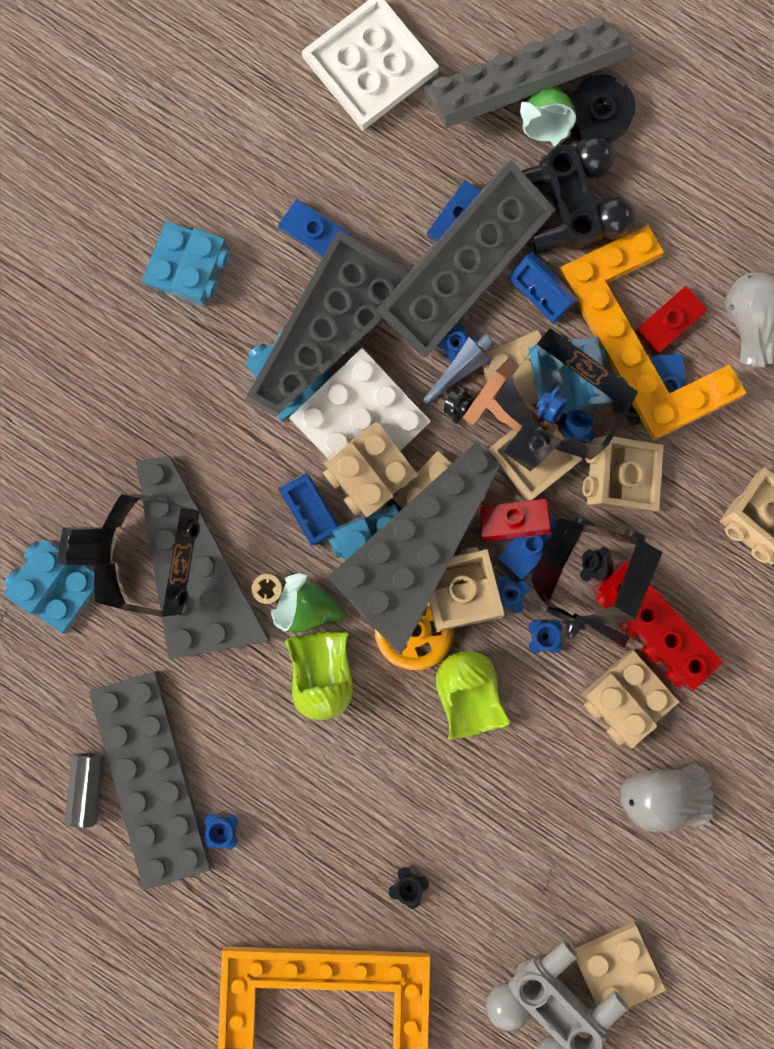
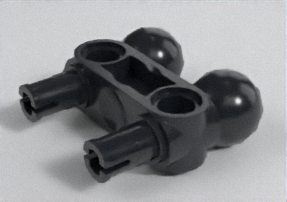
(574, 199)

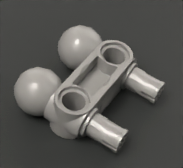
(552, 1004)

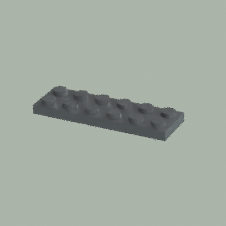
(526, 71)
(466, 259)
(150, 780)

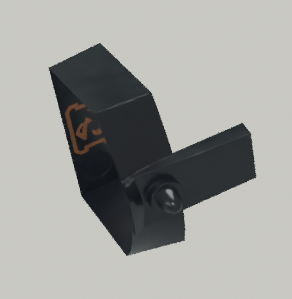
(534, 443)
(95, 544)
(631, 592)

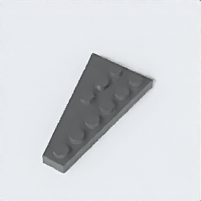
(326, 322)
(404, 561)
(216, 607)

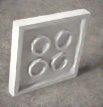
(370, 62)
(354, 401)

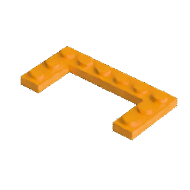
(657, 408)
(322, 969)

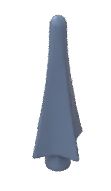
(468, 359)

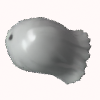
(752, 310)
(668, 798)

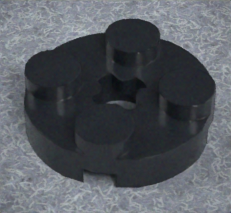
(613, 96)

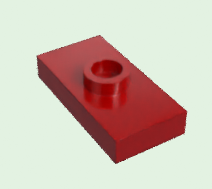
(670, 320)
(515, 520)

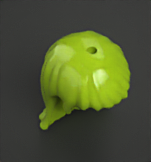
(320, 674)
(470, 695)

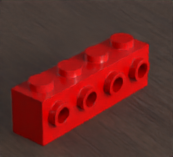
(663, 634)

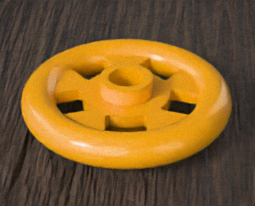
(409, 659)

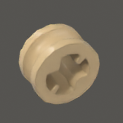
(257, 587)

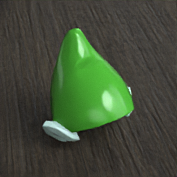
(548, 116)
(304, 606)

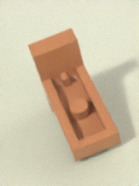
(486, 401)

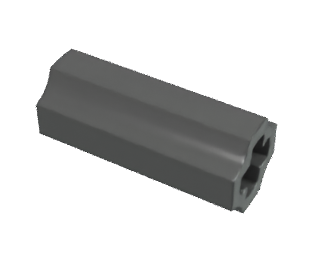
(84, 790)

